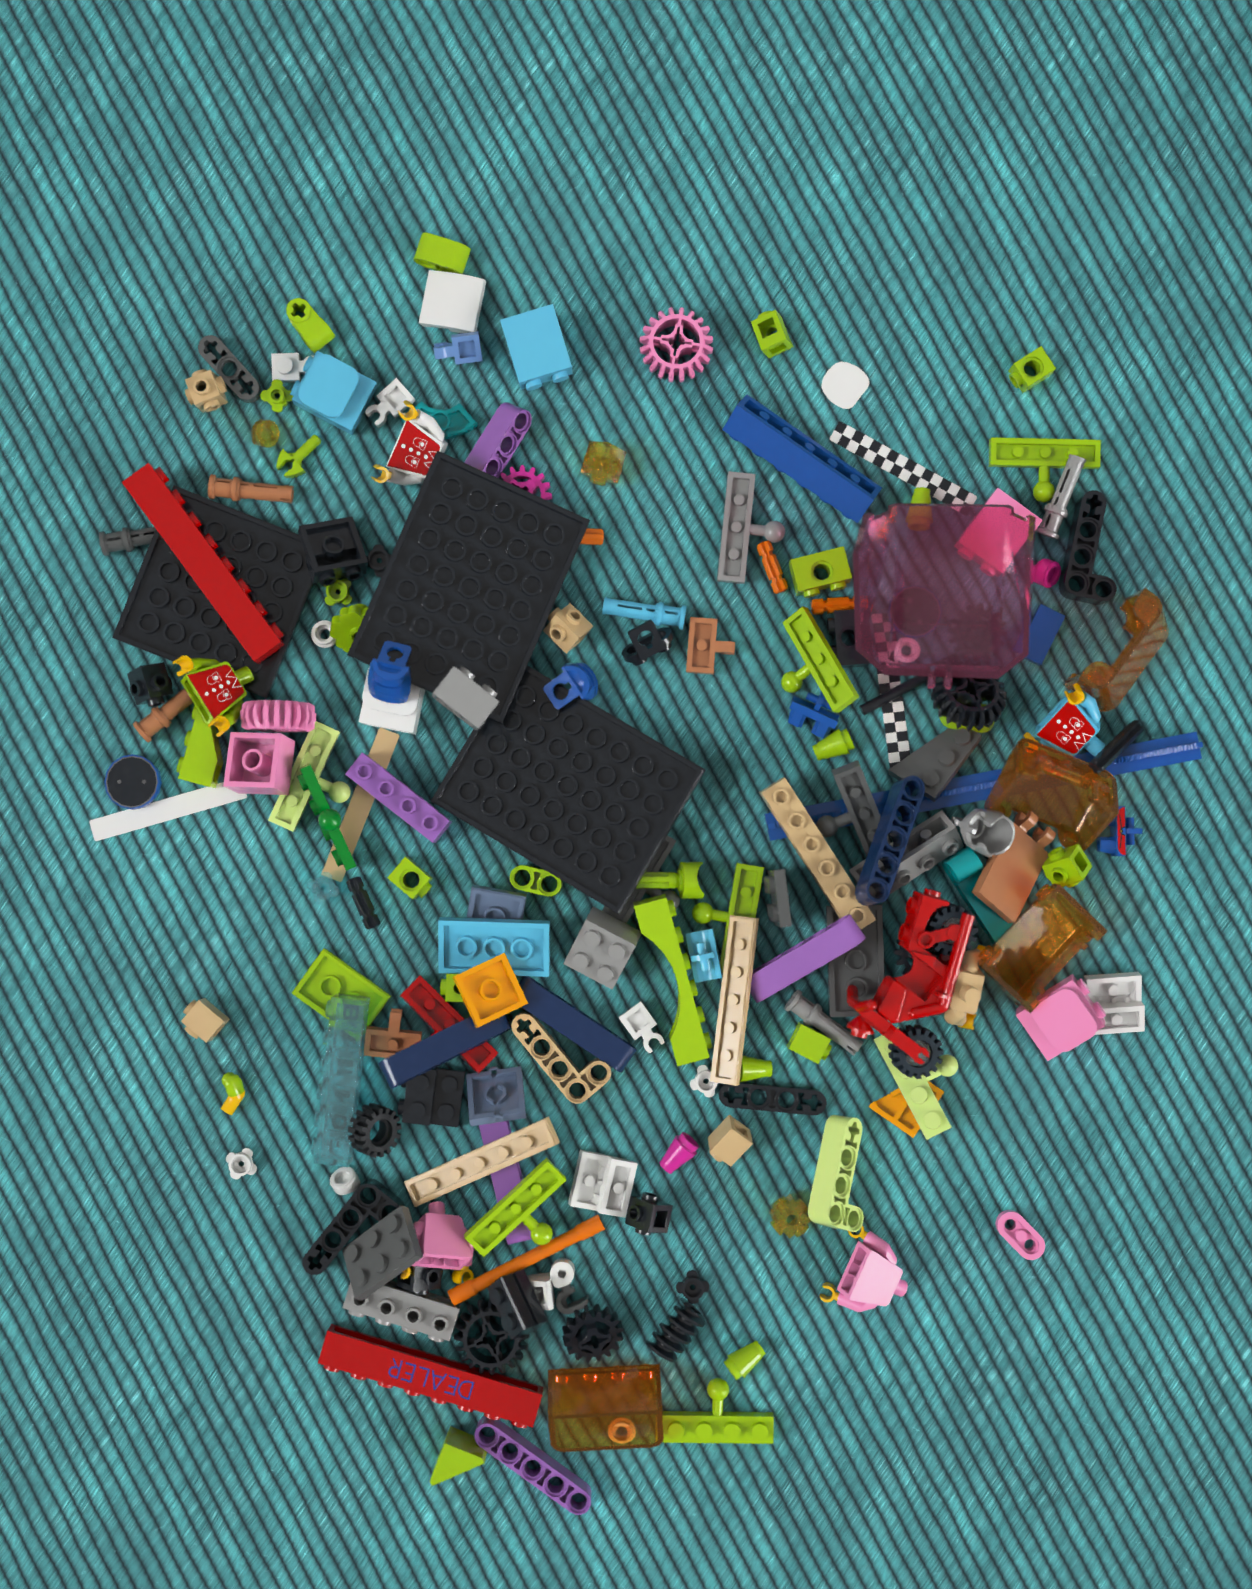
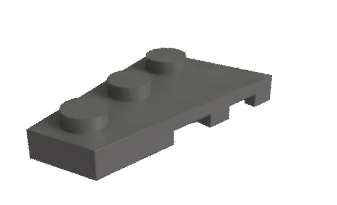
(938, 760)

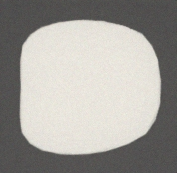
(844, 384)

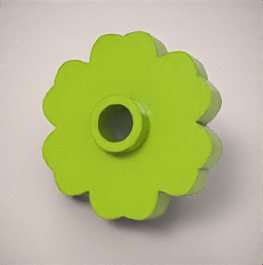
(346, 624)

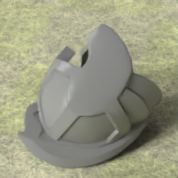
(986, 831)

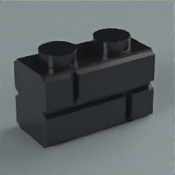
(517, 1304)

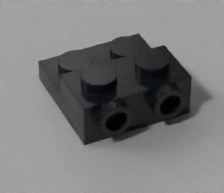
(333, 551)
(433, 1098)

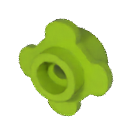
(277, 403)
(344, 597)

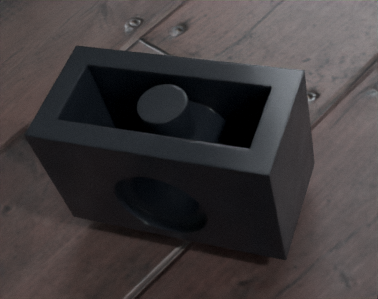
(841, 622)

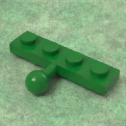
(328, 818)

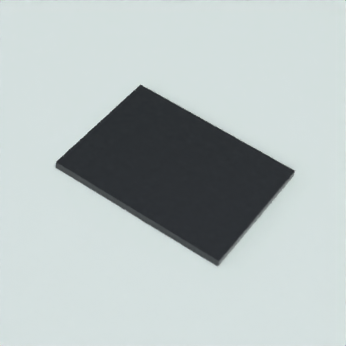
(470, 580)
(570, 790)

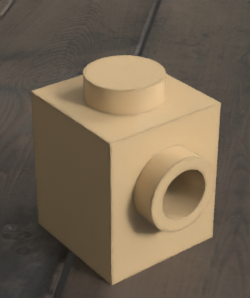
(203, 1020)
(729, 1141)

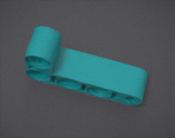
(964, 870)

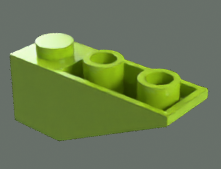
(203, 754)

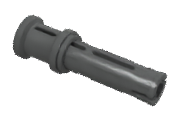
(125, 539)

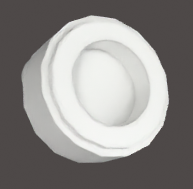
(344, 1181)

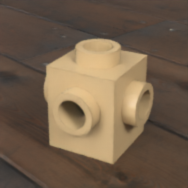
(212, 396)
(567, 627)

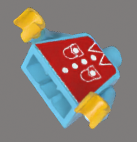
(1071, 724)

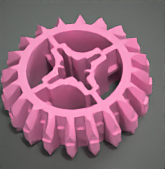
(666, 343)
(277, 716)

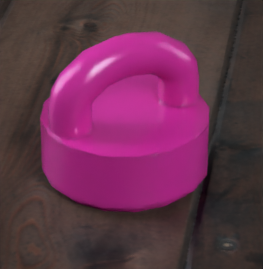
(1046, 573)

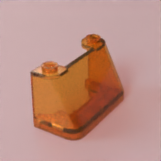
(1149, 629)
(1057, 790)
(1039, 945)

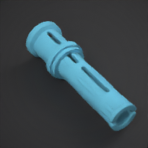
(658, 613)

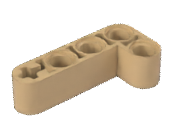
(555, 1054)

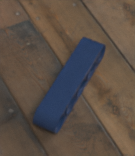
(880, 848)
(576, 1025)
(439, 1049)

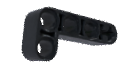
(1088, 547)
(347, 1228)

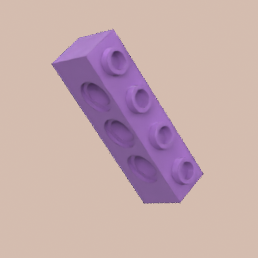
(398, 797)

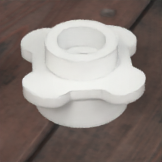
(698, 1084)
(236, 1170)

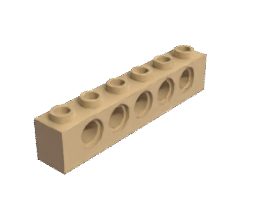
(815, 852)

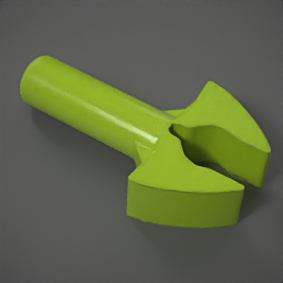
(297, 457)

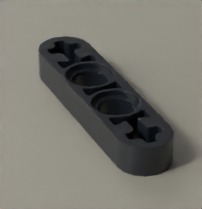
(772, 1095)

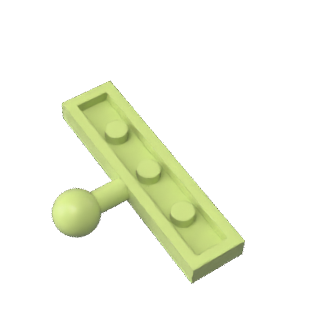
(315, 752)
(919, 1093)

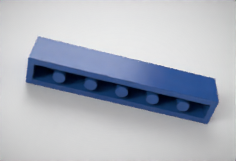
(801, 458)

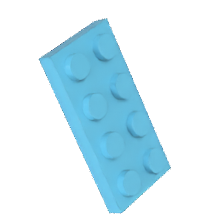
(472, 941)

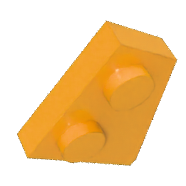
(896, 1110)

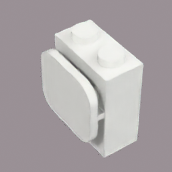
(391, 716)

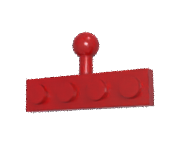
(441, 1015)

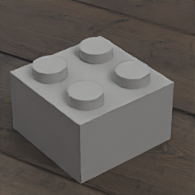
(465, 697)
(602, 948)

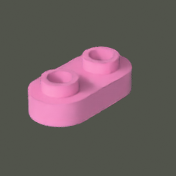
(1019, 1234)

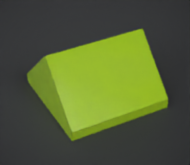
(457, 1456)

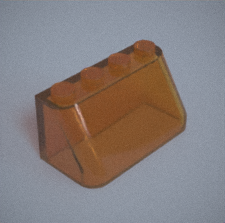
(605, 1408)

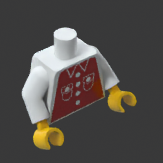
(413, 449)

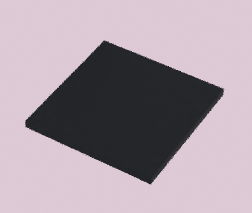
(175, 618)

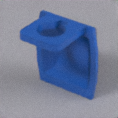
(580, 678)
(388, 679)

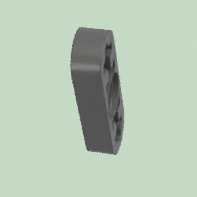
(218, 368)

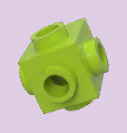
(1066, 866)

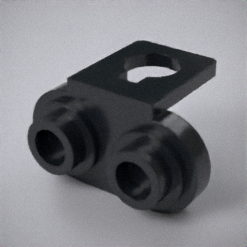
(655, 642)

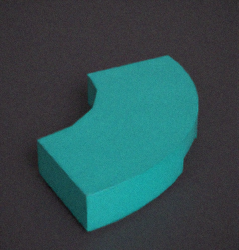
(452, 421)

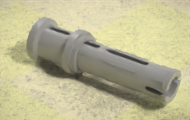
(1056, 509)
(813, 1015)

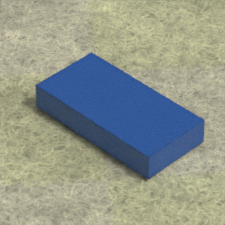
(1042, 633)

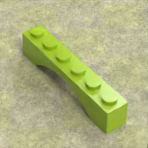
(686, 1034)

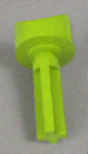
(684, 880)

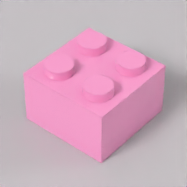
(259, 763)

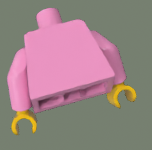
(443, 1243)
(869, 1276)

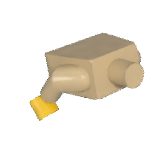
(966, 991)

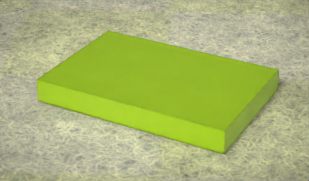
(332, 976)

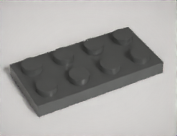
(858, 967)

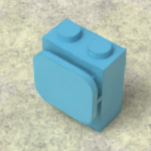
(536, 347)
(333, 392)

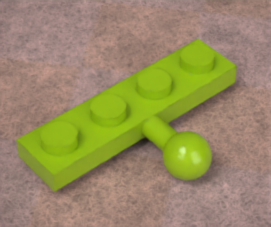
(1043, 455)
(819, 662)
(742, 901)
(517, 1208)
(718, 1425)

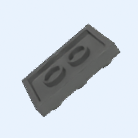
(779, 909)
(382, 1253)

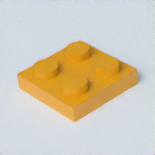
(490, 990)

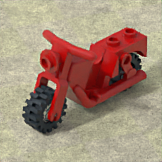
(922, 990)

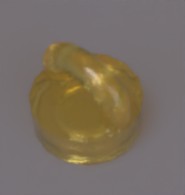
(265, 433)

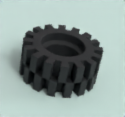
(362, 1127)

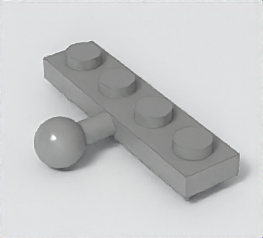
(738, 527)

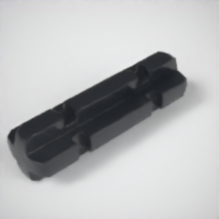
(363, 902)

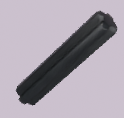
(1116, 746)

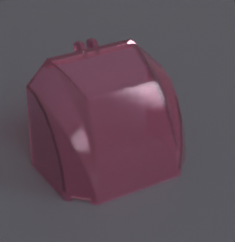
(944, 590)

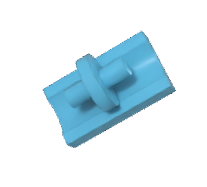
(704, 955)

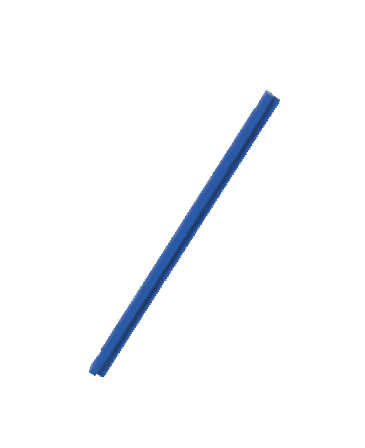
(978, 786)

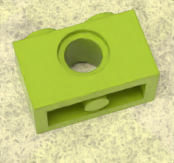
(831, 560)

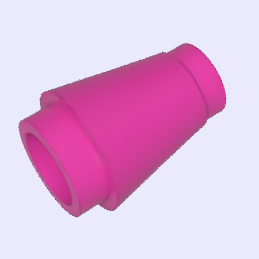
(679, 1152)

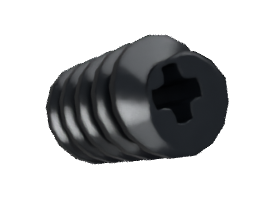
(677, 1332)

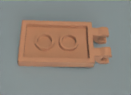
(1011, 875)

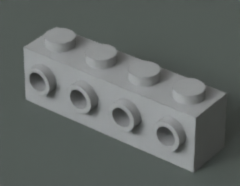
(926, 847)
(414, 1312)

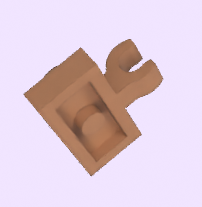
(703, 646)
(388, 1041)

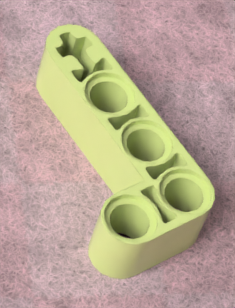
(835, 1175)

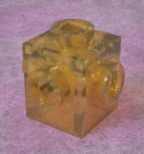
(603, 463)
(789, 1206)

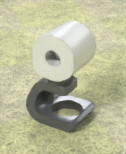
(561, 1276)

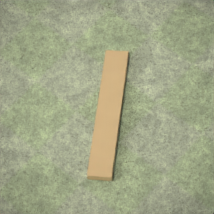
(734, 1000)
(482, 1161)

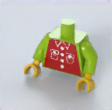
(214, 689)

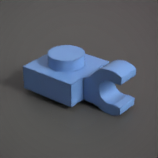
(464, 348)

